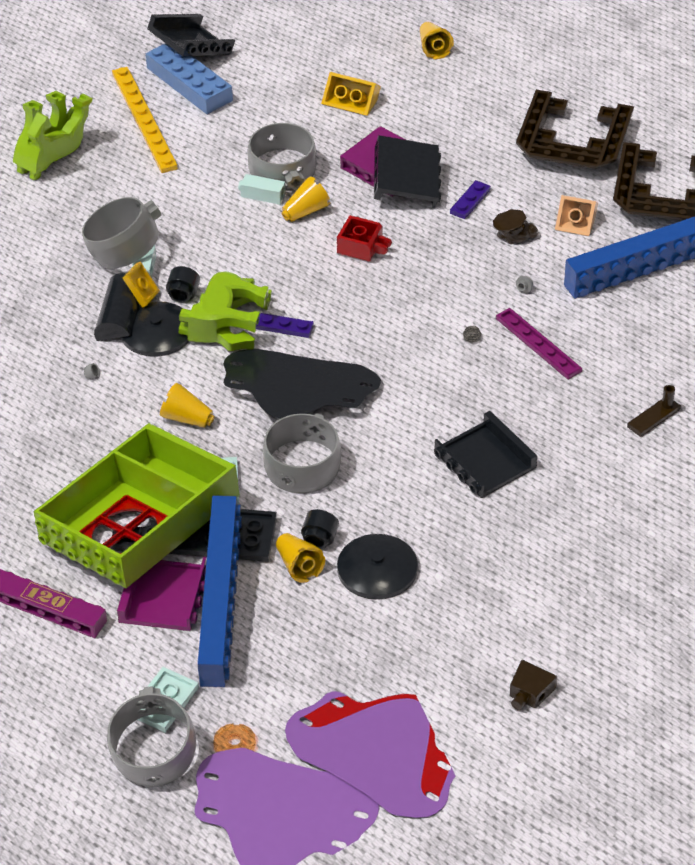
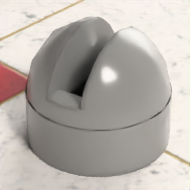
(91, 371)

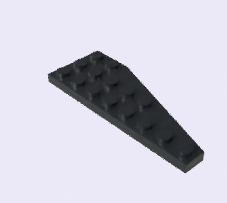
(254, 545)

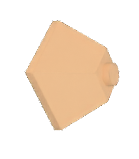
(576, 215)

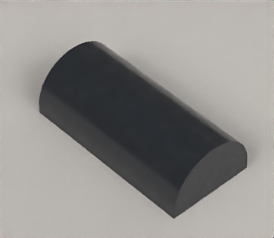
(117, 311)

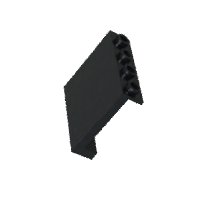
(187, 35)
(407, 169)
(487, 456)

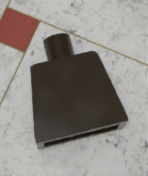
(531, 685)

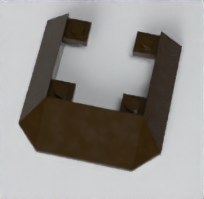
(541, 143)
(636, 197)

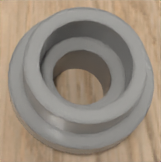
(524, 284)

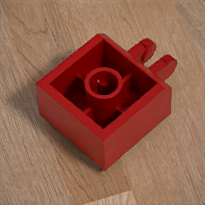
(362, 239)

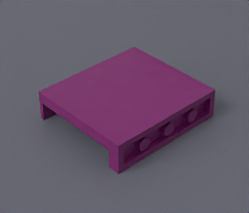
(360, 157)
(164, 596)

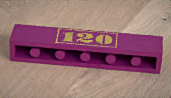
(51, 604)

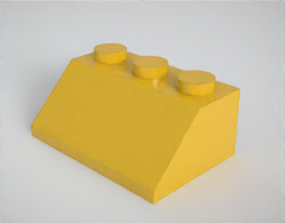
(350, 93)

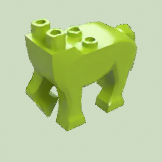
(53, 138)
(216, 312)

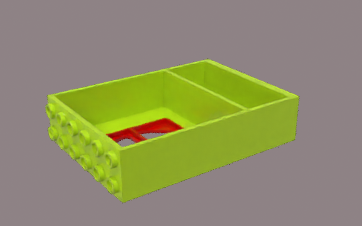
(143, 474)

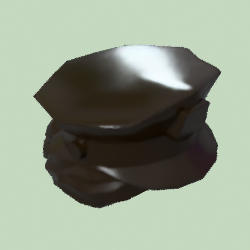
(514, 227)

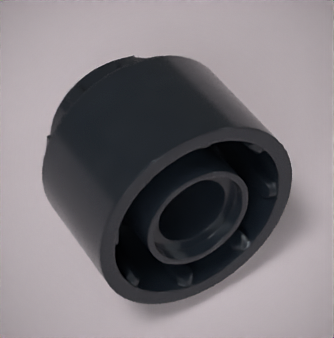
(182, 284)
(319, 528)

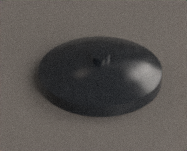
(156, 330)
(377, 566)

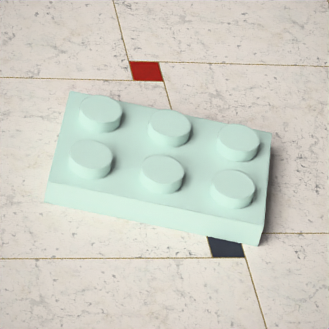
(174, 686)

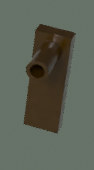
(656, 413)

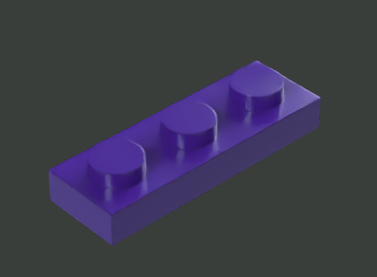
(470, 199)
(285, 325)

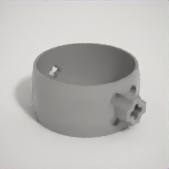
(288, 137)
(129, 246)
(303, 478)
(150, 700)

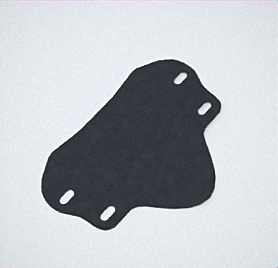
(297, 384)

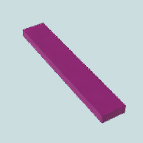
(539, 343)

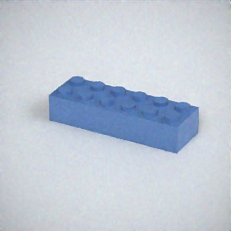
(189, 78)

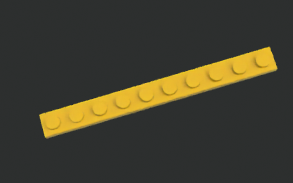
(144, 120)

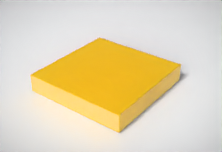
(141, 284)

